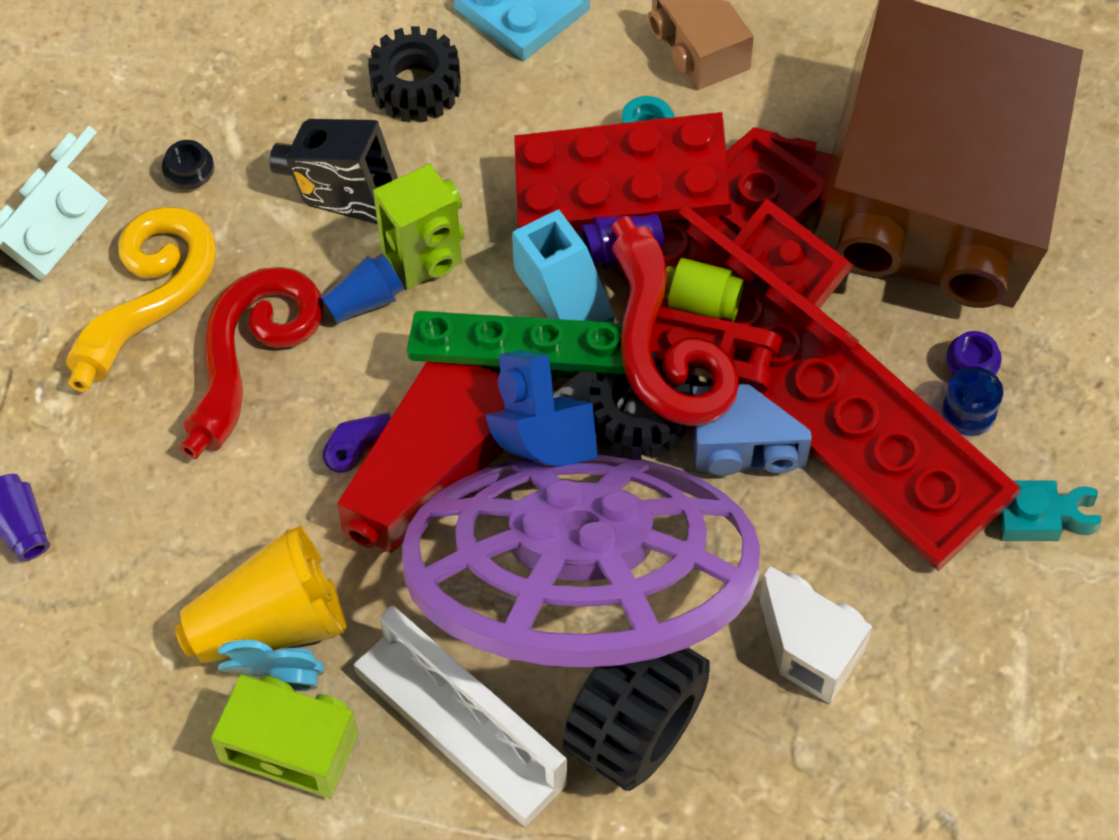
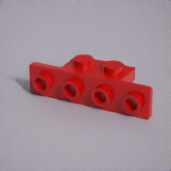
(787, 257)

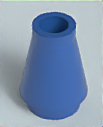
(364, 289)

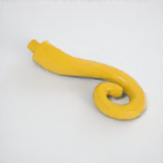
(107, 333)

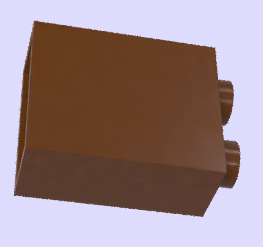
(949, 152)

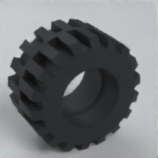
(635, 715)

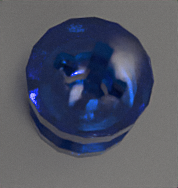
(964, 390)

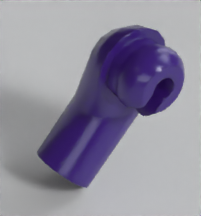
(351, 441)

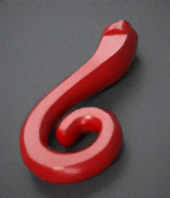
(647, 276)
(221, 404)

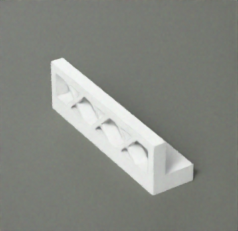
(463, 718)

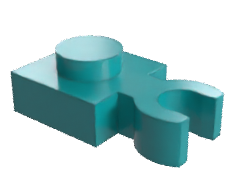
(1042, 513)

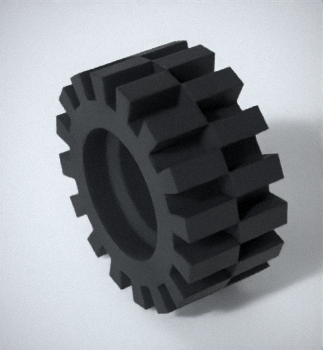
(414, 52)
(626, 430)

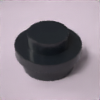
(187, 164)

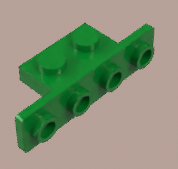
(481, 338)

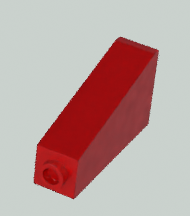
(425, 447)

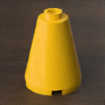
(269, 598)

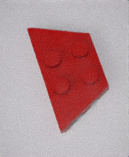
(776, 169)

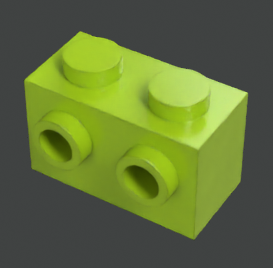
(420, 225)
(286, 734)

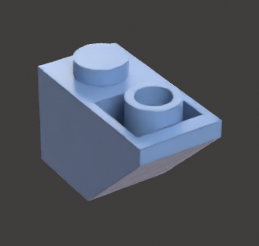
(750, 437)

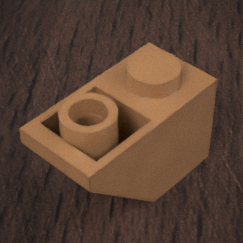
(704, 38)

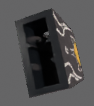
(337, 165)

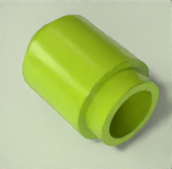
(703, 290)

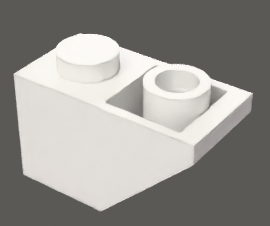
(810, 635)

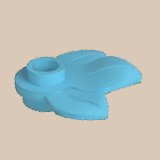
(290, 665)

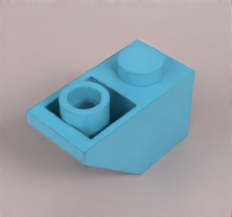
(559, 270)

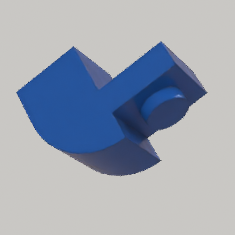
(534, 422)

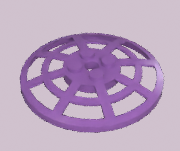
(581, 536)

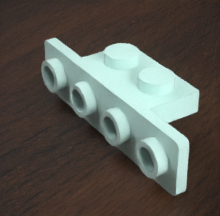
(53, 213)

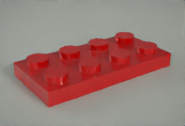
(624, 170)

